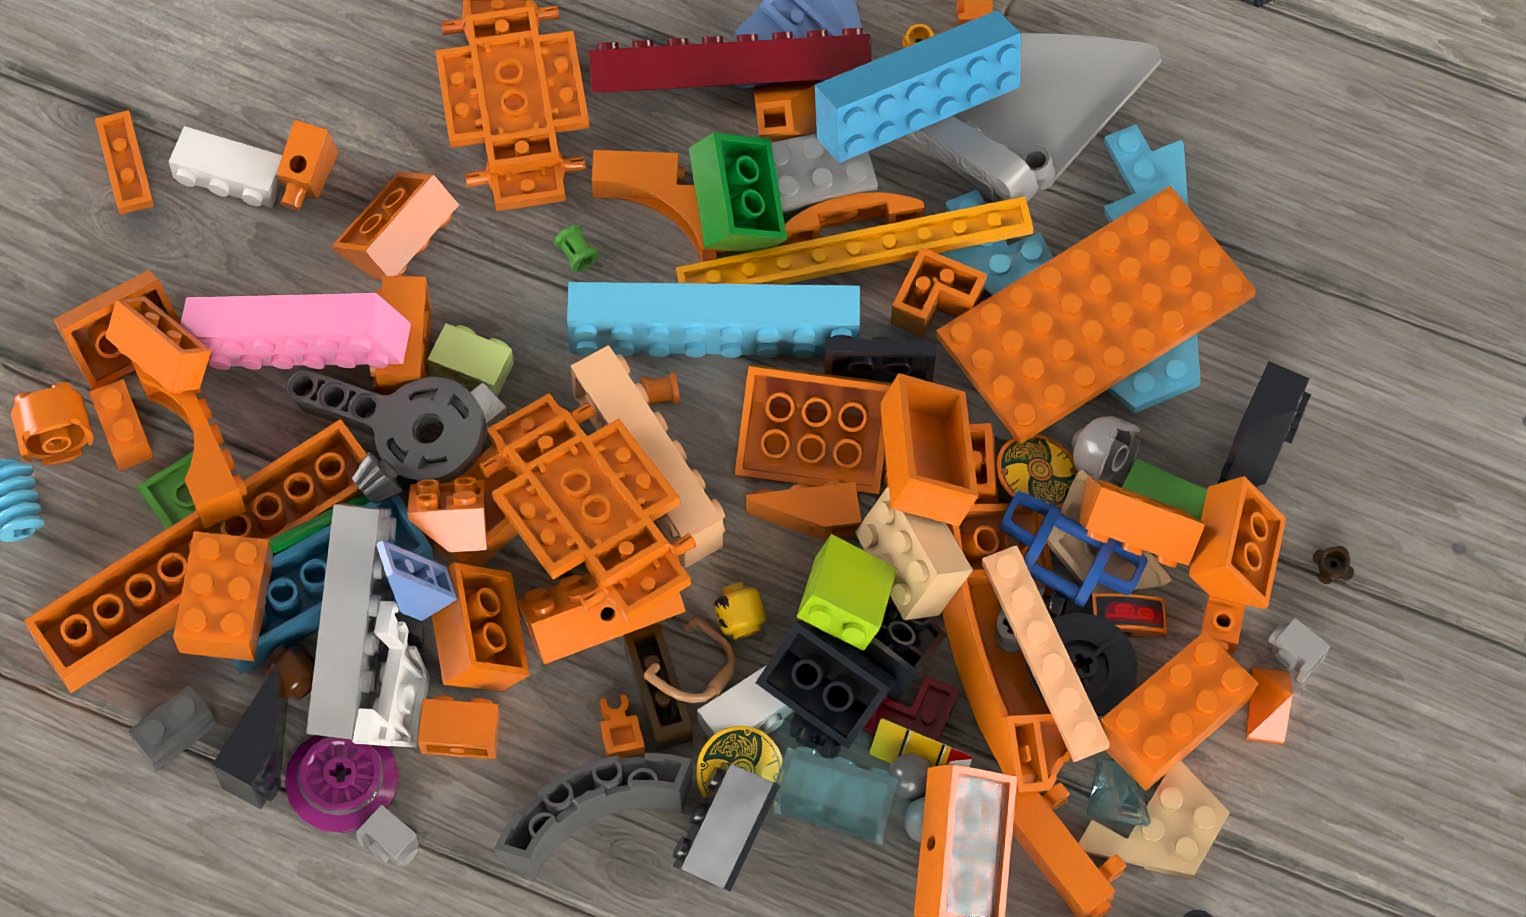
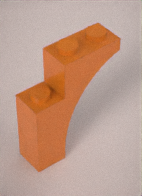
(654, 182)

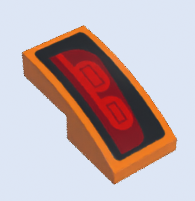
(1132, 613)

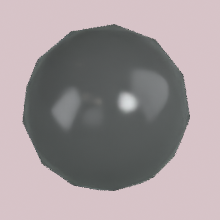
(912, 775)

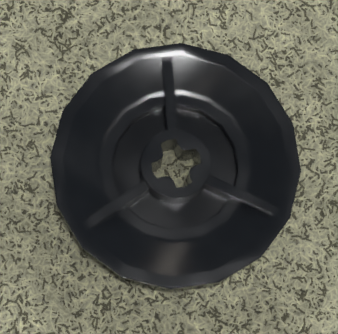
(1104, 651)

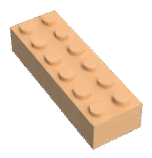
(606, 386)

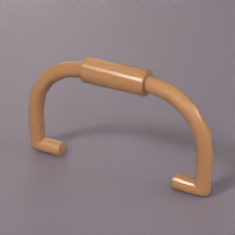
(717, 684)

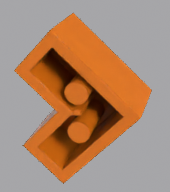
(932, 285)

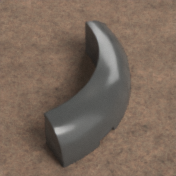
(587, 795)

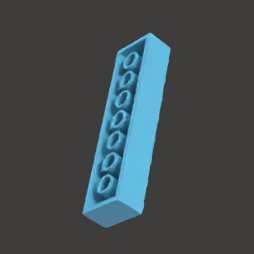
(709, 318)

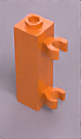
(1060, 856)

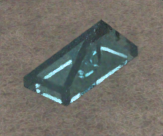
(1116, 795)

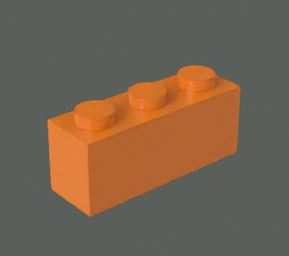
(158, 344)

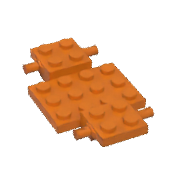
(513, 97)
(589, 504)

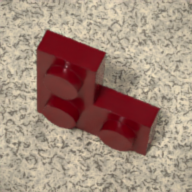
(926, 716)

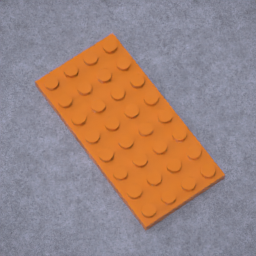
(1095, 314)

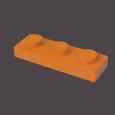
(124, 162)

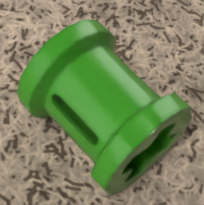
(576, 248)

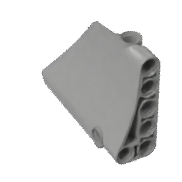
(1062, 102)

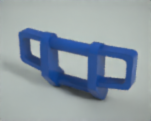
(1036, 543)

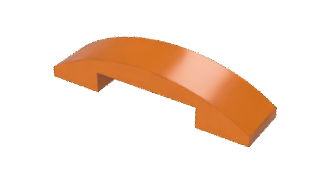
(851, 209)

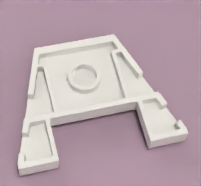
(404, 686)

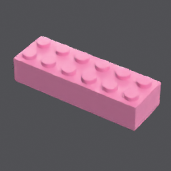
(298, 330)

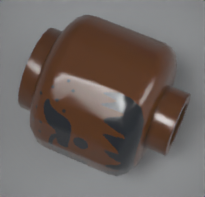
(295, 668)

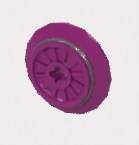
(336, 805)

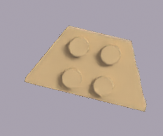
(1079, 556)

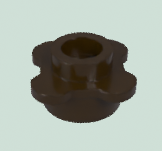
(1337, 555)

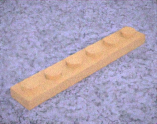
(1045, 653)

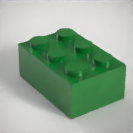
(737, 193)

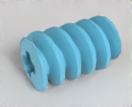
(17, 501)

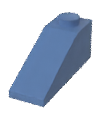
(416, 582)

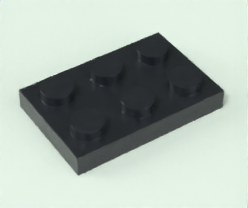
(879, 358)

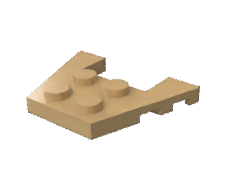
(1180, 833)

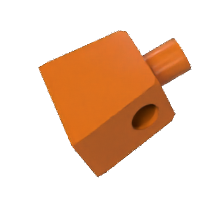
(305, 163)

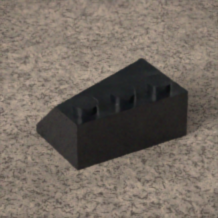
(903, 647)

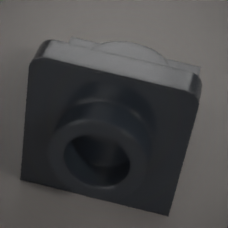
(811, 736)

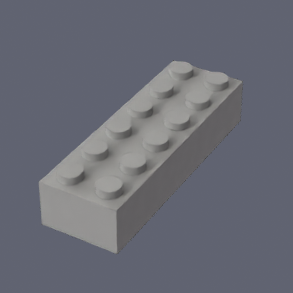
(348, 619)

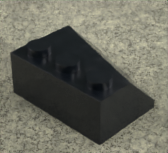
(1267, 423)

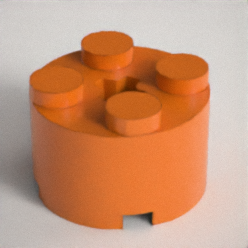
(51, 424)

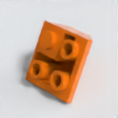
(786, 110)
(450, 512)

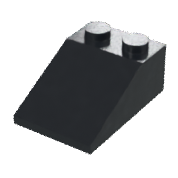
(254, 752)

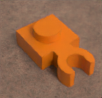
(620, 733)

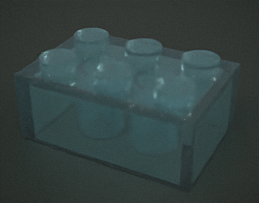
(835, 794)

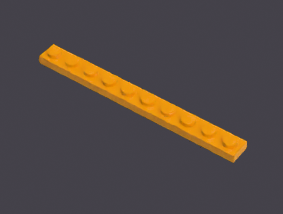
(866, 246)

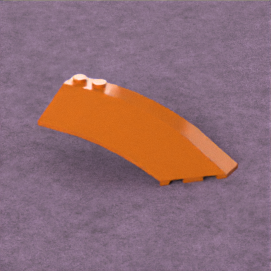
(997, 682)

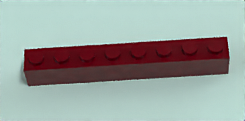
(727, 62)

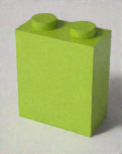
(847, 592)

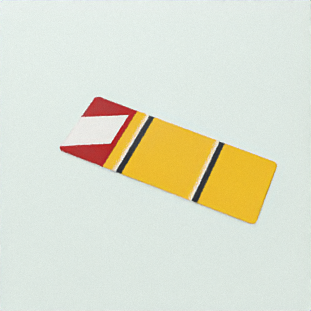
(896, 740)

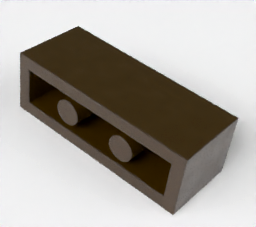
(665, 715)

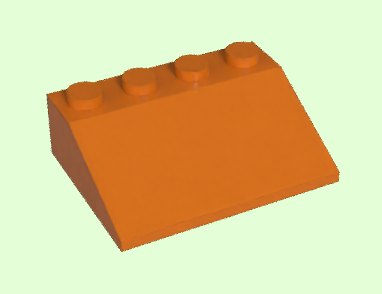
(811, 428)

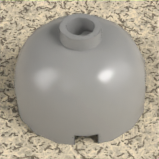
(1106, 448)

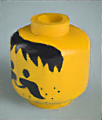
(740, 611)

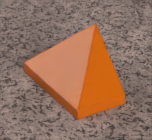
(1269, 706)

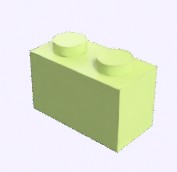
(470, 359)

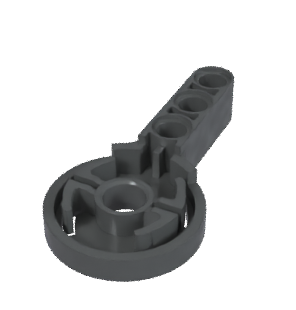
(402, 419)

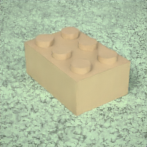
(925, 557)

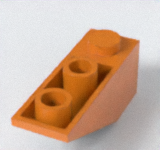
(810, 510)

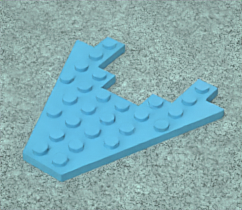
(1145, 175)

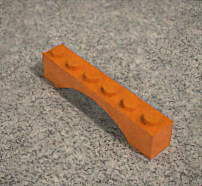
(209, 479)

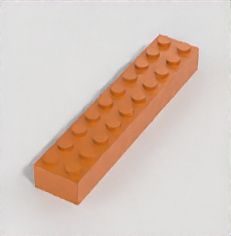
(142, 591)

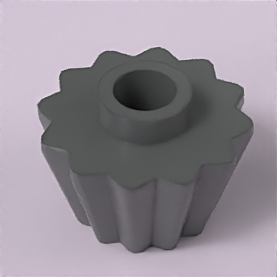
(376, 479)

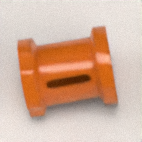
(661, 388)

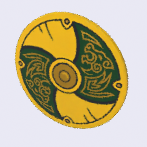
(742, 747)

